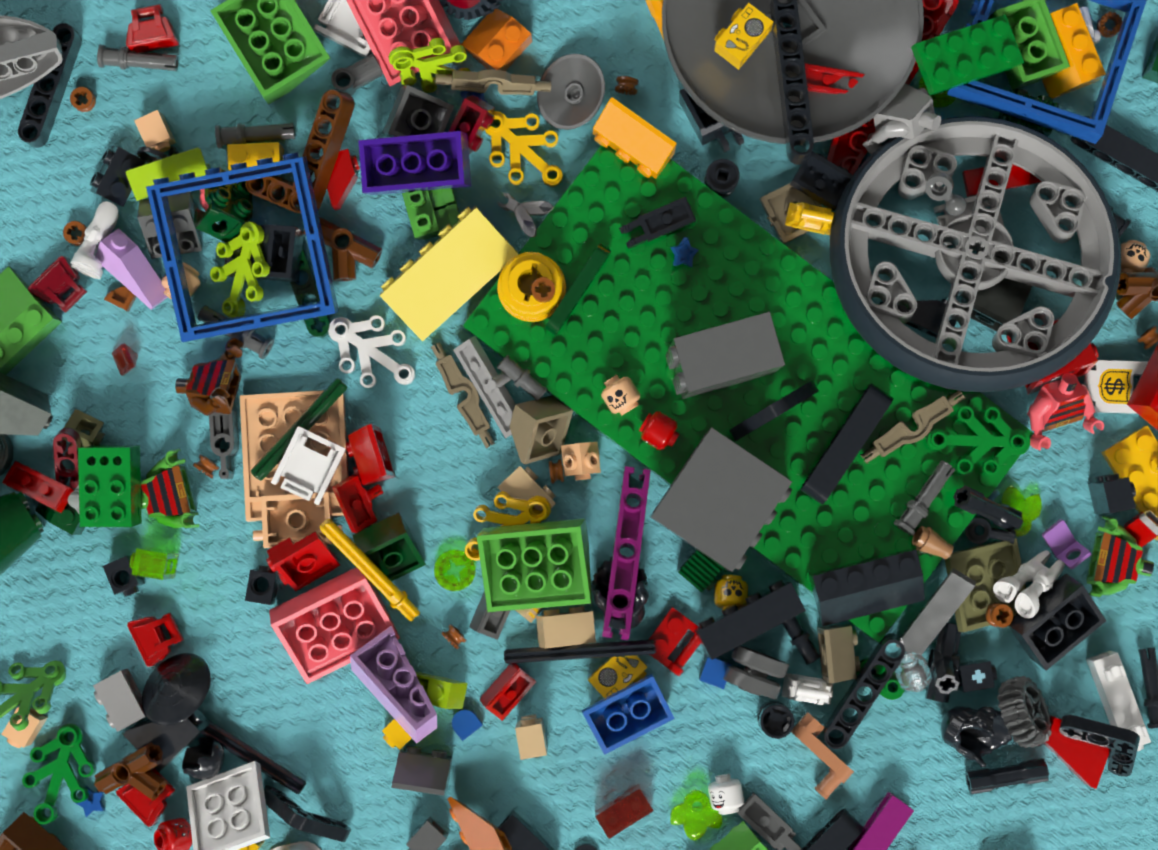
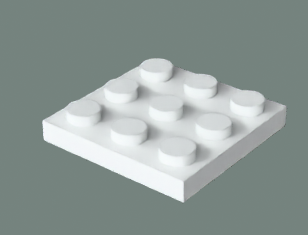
(228, 809)

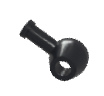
(990, 532)

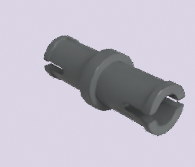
(522, 377)

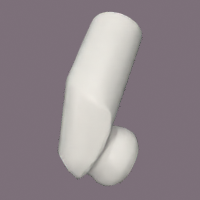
(1095, 34)

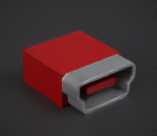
(1143, 527)

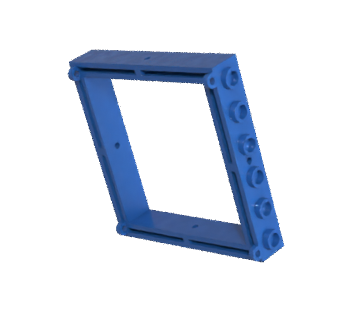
(1050, 116)
(173, 262)

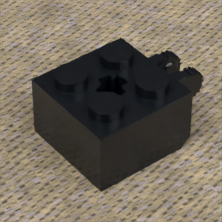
(704, 125)

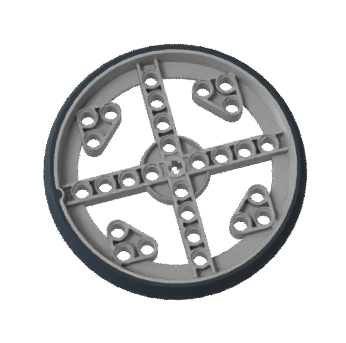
(1062, 180)

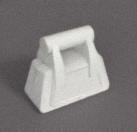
(807, 689)

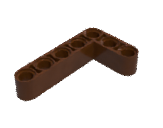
(318, 139)

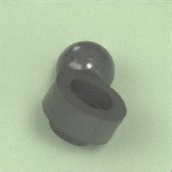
(954, 204)

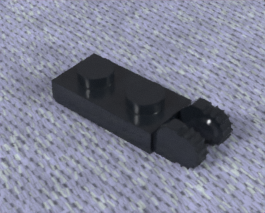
(660, 222)

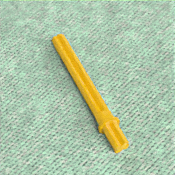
(397, 598)

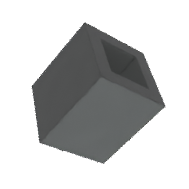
(427, 837)

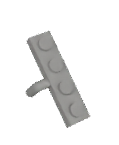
(487, 383)

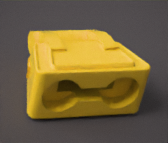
(809, 217)

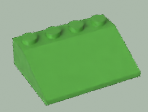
(271, 43)
(23, 320)
(535, 565)

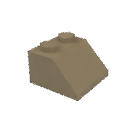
(540, 428)
(837, 653)

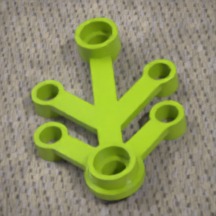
(404, 58)
(249, 239)

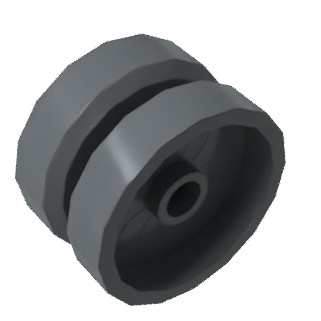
(755, 673)

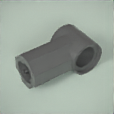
(358, 73)

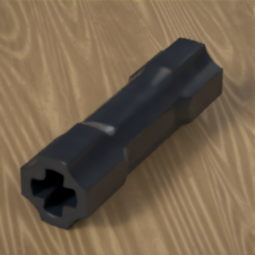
(976, 503)
(988, 779)

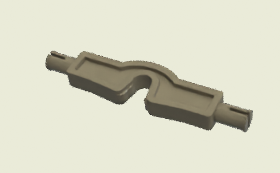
(479, 82)
(470, 406)
(924, 419)

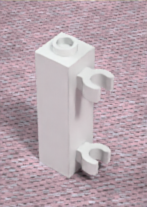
(1117, 694)

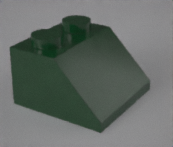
(390, 547)

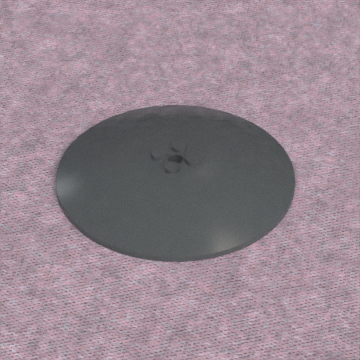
(837, 34)

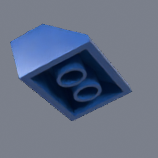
(628, 714)

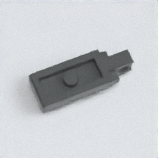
(768, 823)

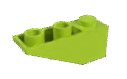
(443, 691)

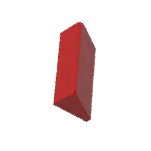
(507, 691)

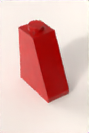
(1082, 758)

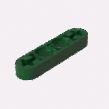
(310, 288)
(577, 289)

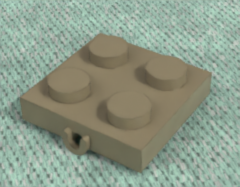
(776, 208)

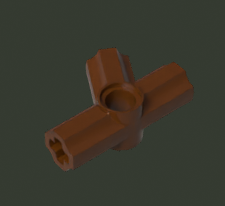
(345, 258)
(1138, 290)
(135, 771)

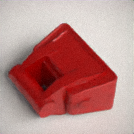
(150, 33)
(151, 639)
(145, 808)

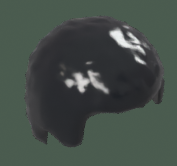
(204, 759)

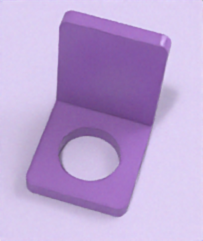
(1063, 544)

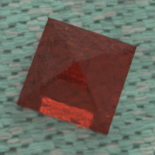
(124, 358)

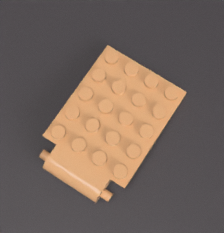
(282, 513)

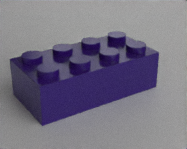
(414, 163)

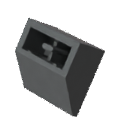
(183, 213)

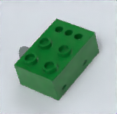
(108, 486)

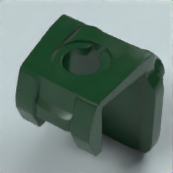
(227, 203)

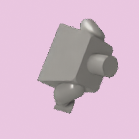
(903, 117)

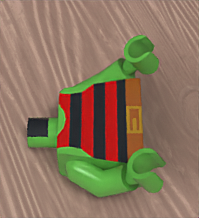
(168, 493)
(1115, 560)

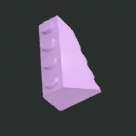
(394, 683)

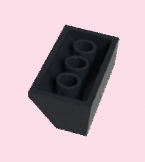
(868, 587)
(749, 620)

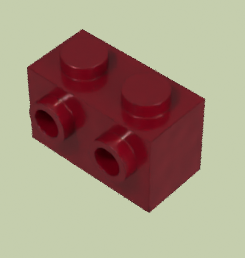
(472, 119)

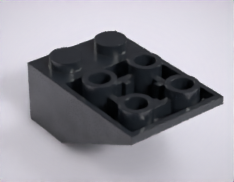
(280, 250)

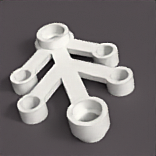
(368, 348)

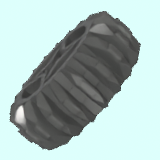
(1024, 711)

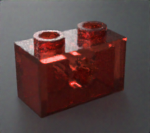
(623, 811)

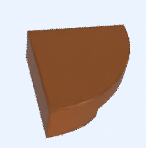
(121, 297)

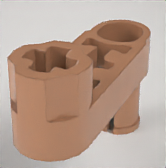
(806, 731)

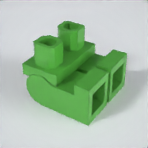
(431, 211)

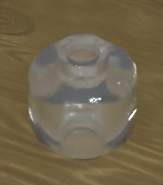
(913, 672)

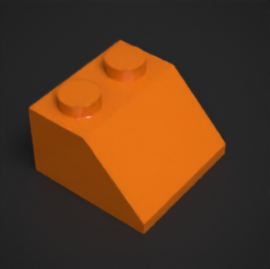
(497, 41)

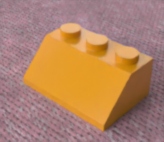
(1080, 52)
(633, 139)

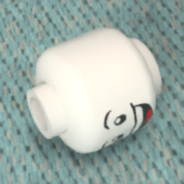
(726, 794)

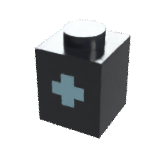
(976, 675)

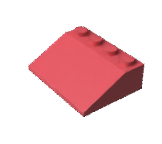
(401, 23)
(330, 623)

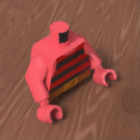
(1060, 405)

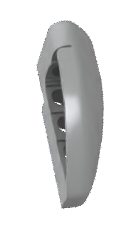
(26, 53)

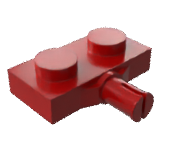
(356, 502)

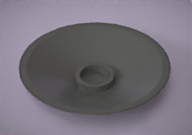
(574, 92)

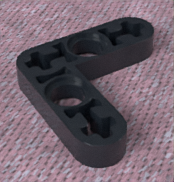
(774, 410)
(1121, 741)
(304, 820)

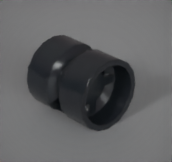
(722, 177)
(775, 719)

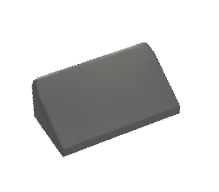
(488, 622)

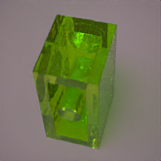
(154, 563)

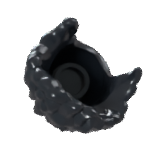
(600, 590)
(974, 731)

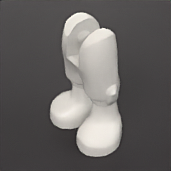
(100, 227)
(1033, 571)

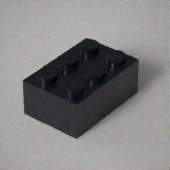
(1061, 623)

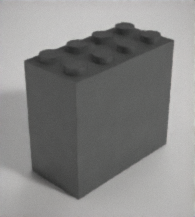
(724, 355)
(722, 500)

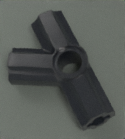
(944, 664)

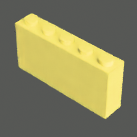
(447, 272)

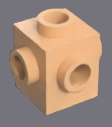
(581, 460)

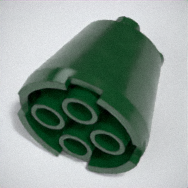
(17, 528)

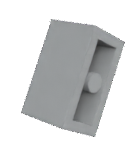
(120, 699)

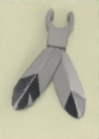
(525, 210)

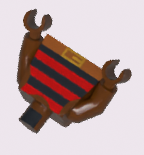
(214, 383)

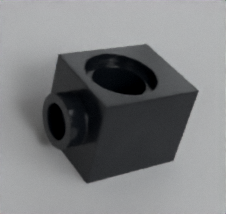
(113, 573)
(254, 594)

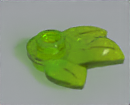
(1028, 506)
(695, 818)

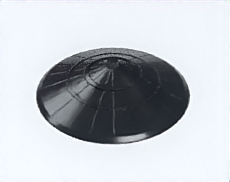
(176, 689)

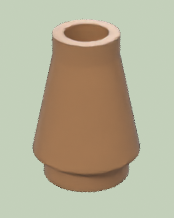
(930, 542)

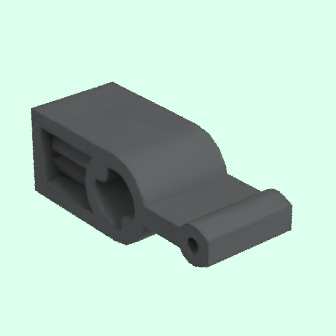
(224, 427)

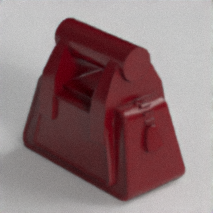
(56, 282)

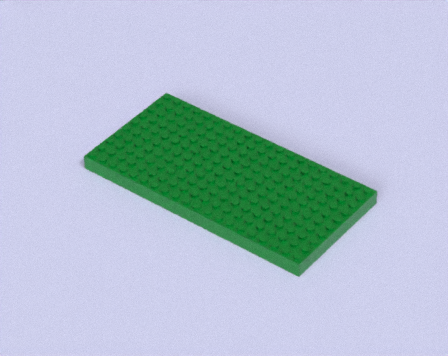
(738, 273)

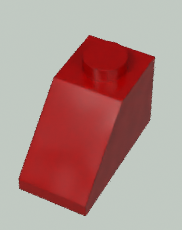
(342, 178)

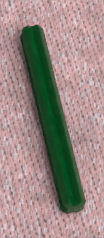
(305, 421)

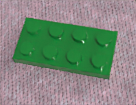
(967, 54)

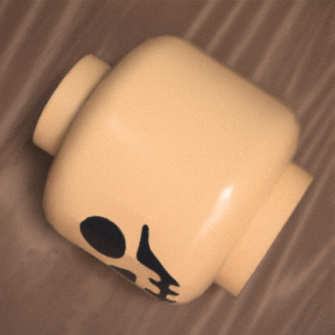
(1134, 256)
(620, 395)

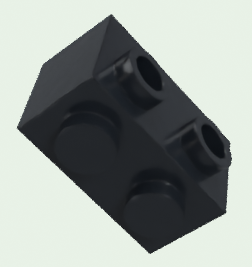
(1112, 494)

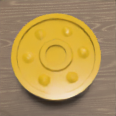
(516, 284)

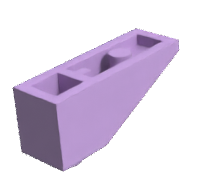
(130, 267)

